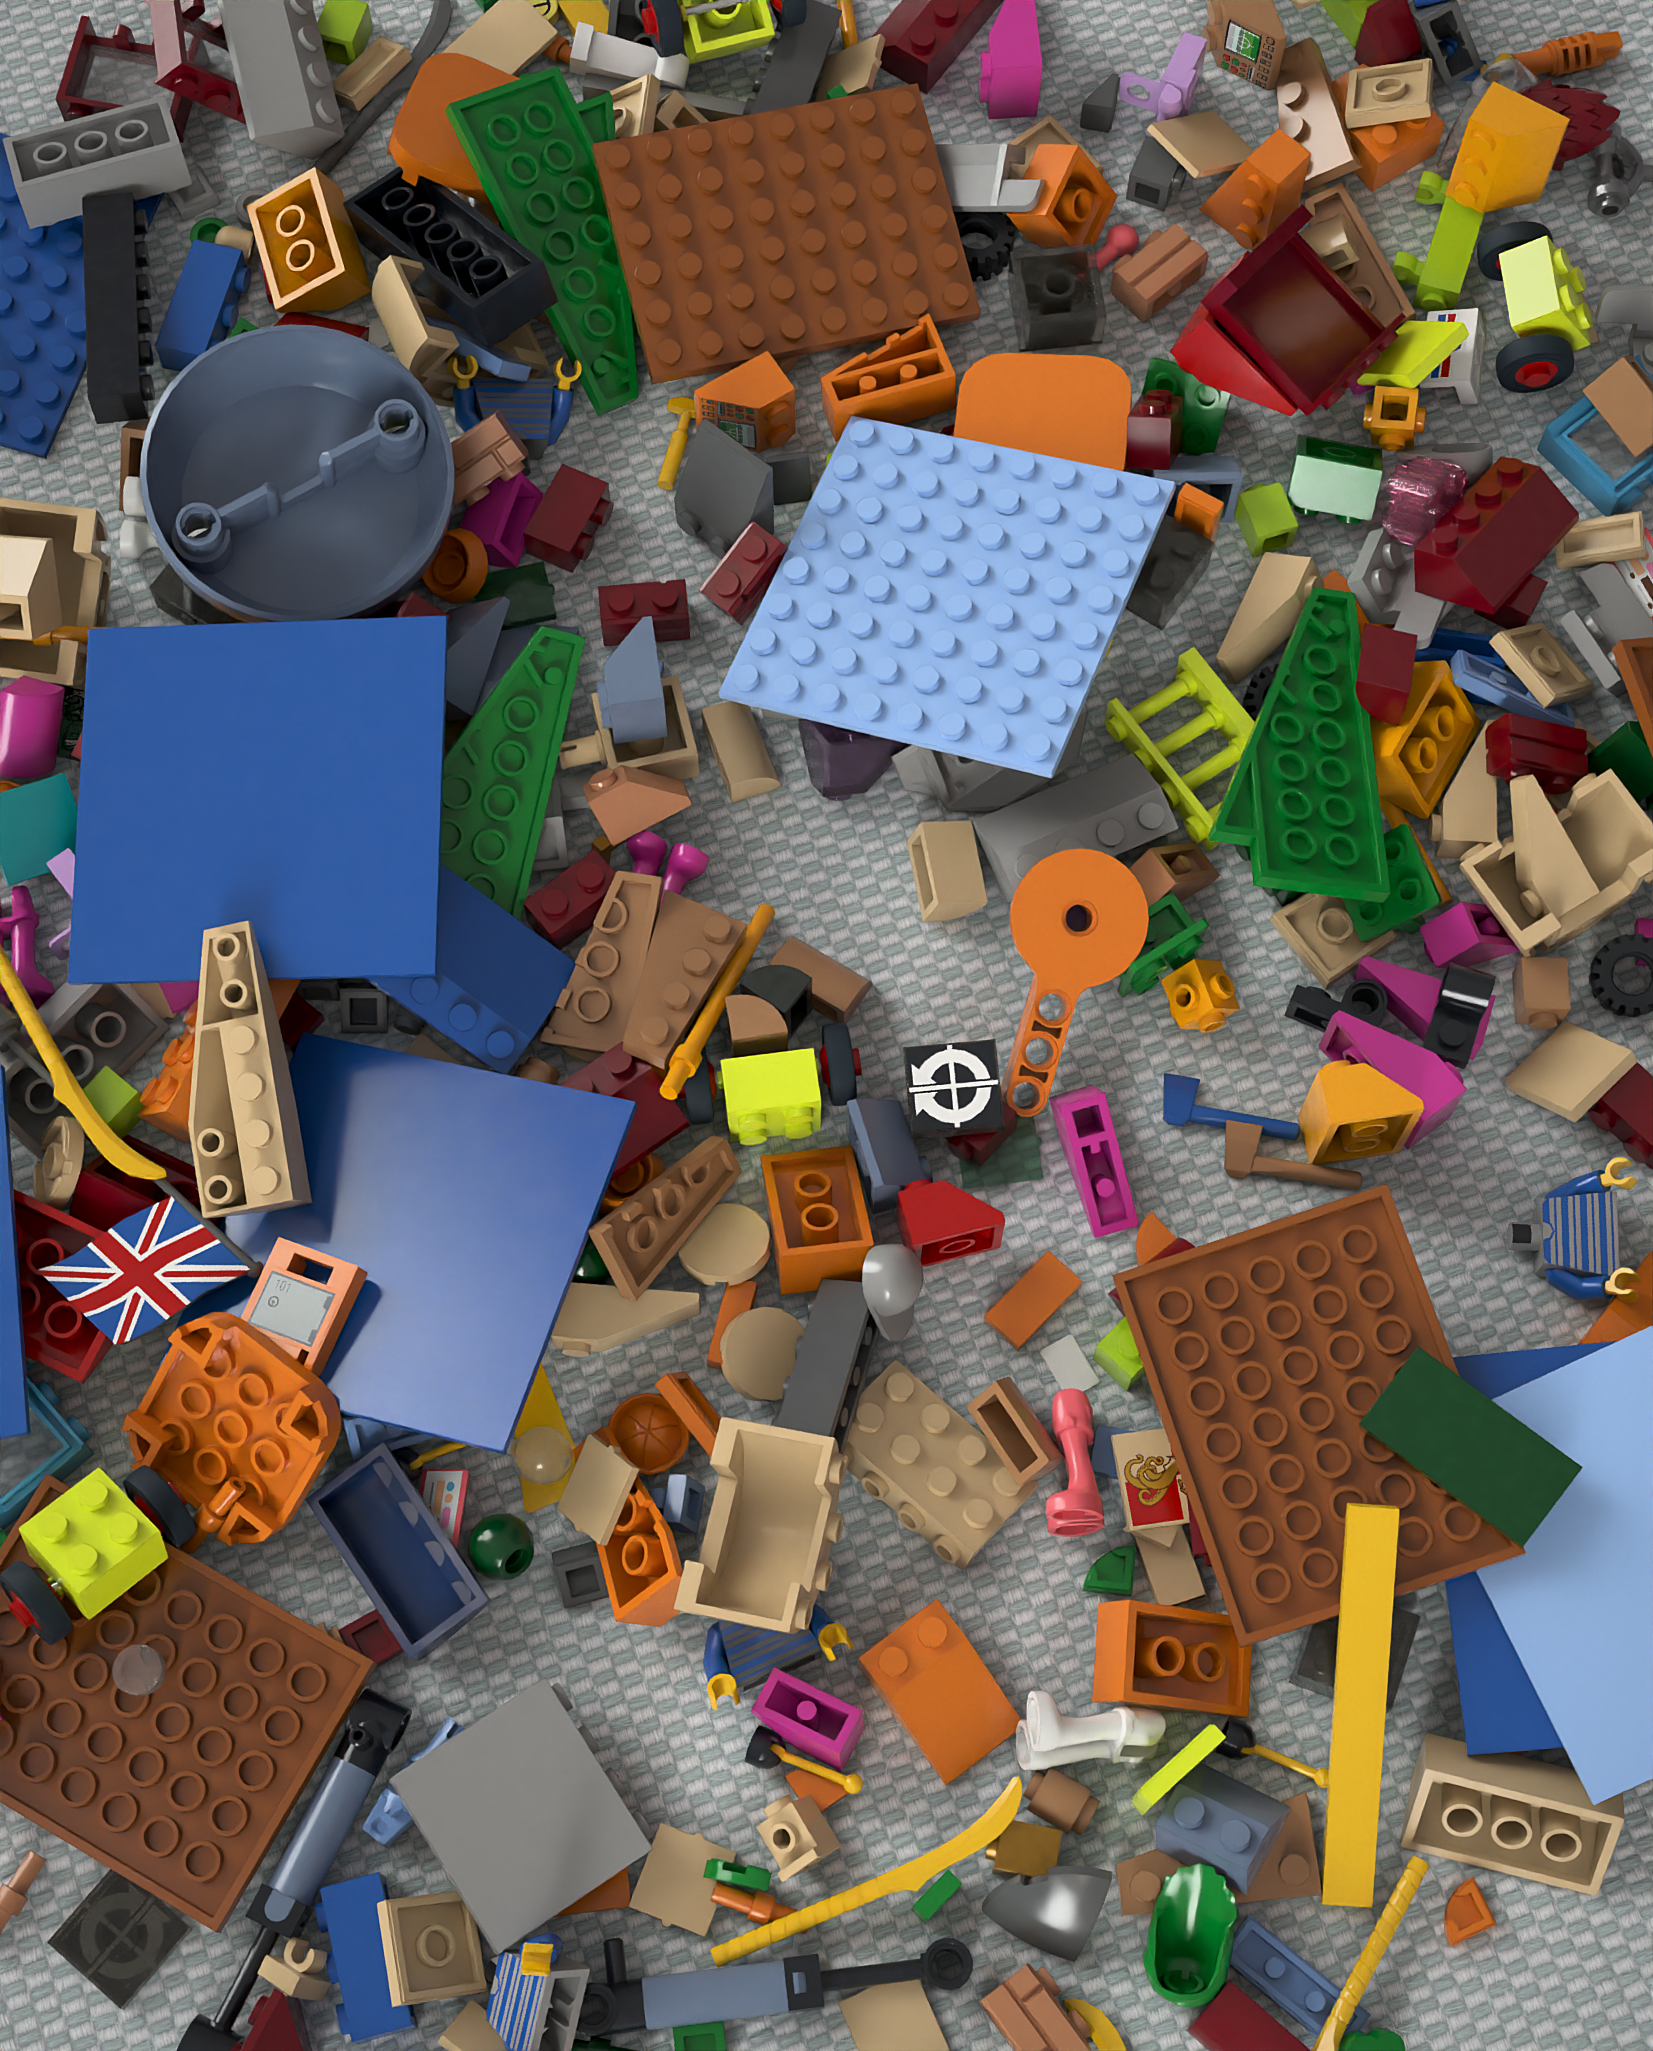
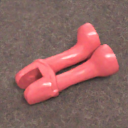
(1080, 1507)

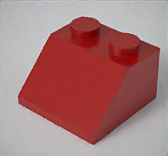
(946, 1222)

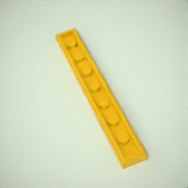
(1359, 1705)

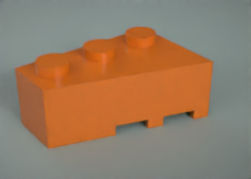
(1261, 191)
(894, 383)

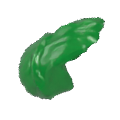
(1191, 1936)

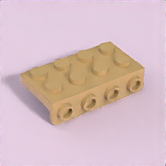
(930, 1466)

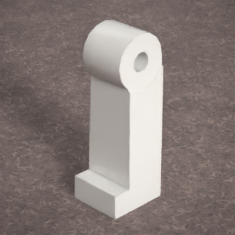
(624, 59)

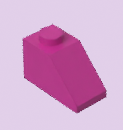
(1465, 936)
(809, 1718)

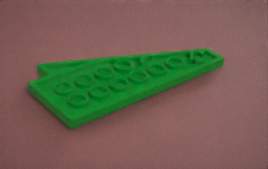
(543, 183)
(504, 770)
(1309, 770)

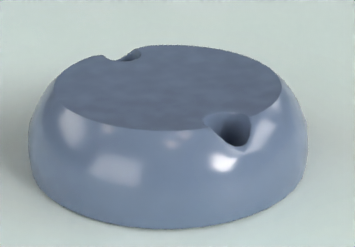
(294, 478)

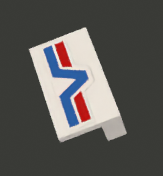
(1465, 363)

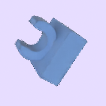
(680, 1503)

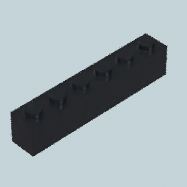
(115, 308)

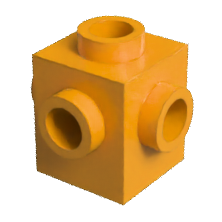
(1394, 417)
(1200, 995)

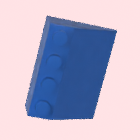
(490, 981)

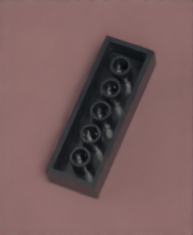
(468, 261)

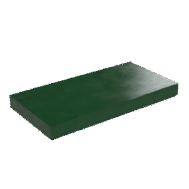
(1470, 1447)

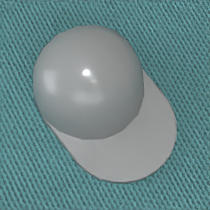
(1473, 457)
(890, 1286)

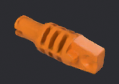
(1572, 53)

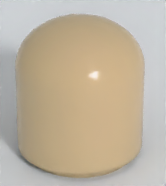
(237, 238)

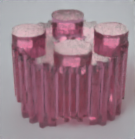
(1422, 497)

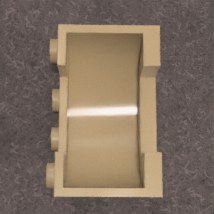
(428, 348)
(82, 586)
(1612, 842)
(767, 1528)

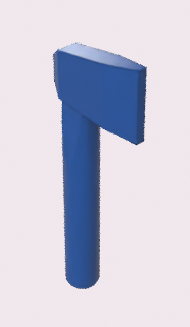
(1179, 1109)

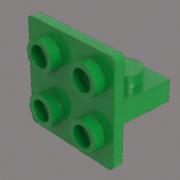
(1202, 405)
(1410, 895)
(1168, 944)

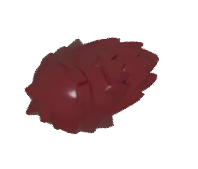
(1587, 116)

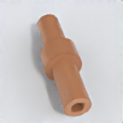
(13, 1895)

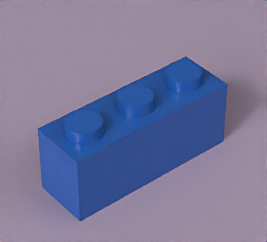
(202, 303)
(358, 1959)

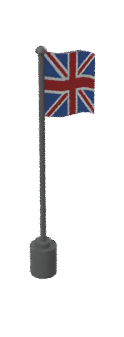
(147, 1262)

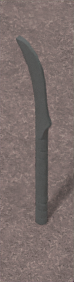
(400, 83)

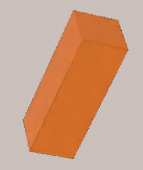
(735, 1300)

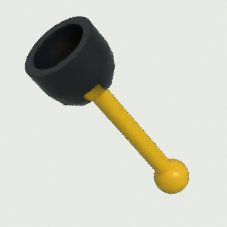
(413, 1462)
(1242, 1742)
(769, 1749)

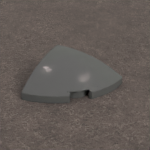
(1052, 1909)

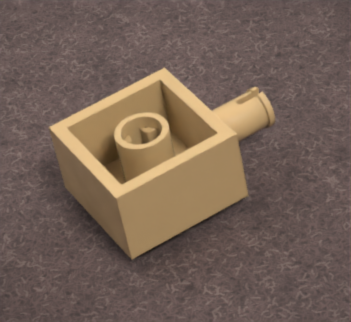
(667, 756)

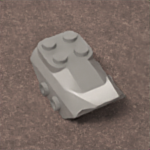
(974, 784)

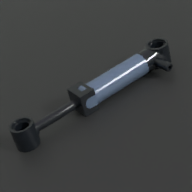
(286, 1900)
(746, 1989)

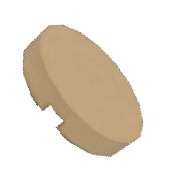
(59, 1172)
(727, 1246)
(760, 1352)

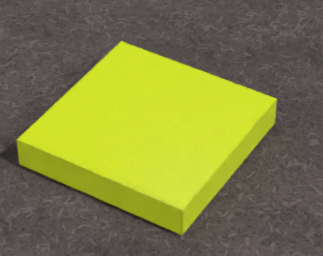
(1414, 353)
(1177, 1768)

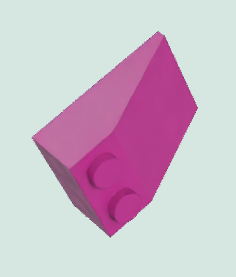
(1013, 63)
(1401, 1061)

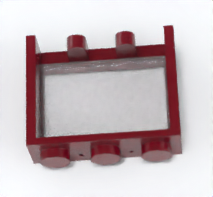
(194, 56)
(113, 74)

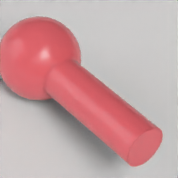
(1120, 240)

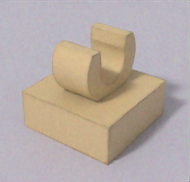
(294, 1974)

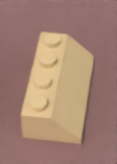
(1509, 1816)

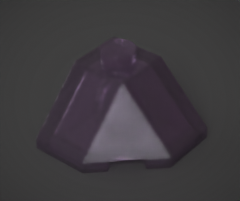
(844, 759)

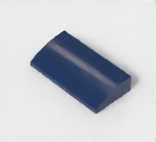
(398, 1552)

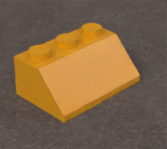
(1506, 151)
(308, 246)
(1427, 746)
(1356, 1114)

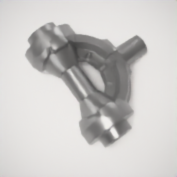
(1609, 194)

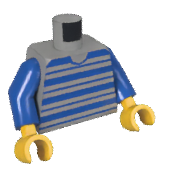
(1578, 1237)
(536, 1995)

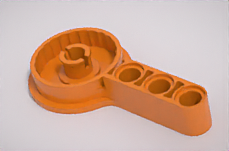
(1065, 959)

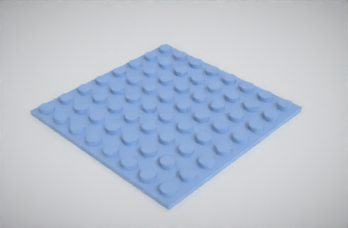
(950, 594)
(1585, 1586)

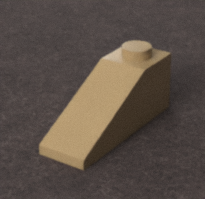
(1267, 612)
(1468, 808)
(1545, 858)
(601, 1319)

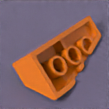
(640, 1558)

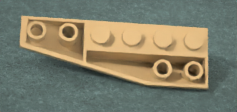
(28, 587)
(241, 1086)

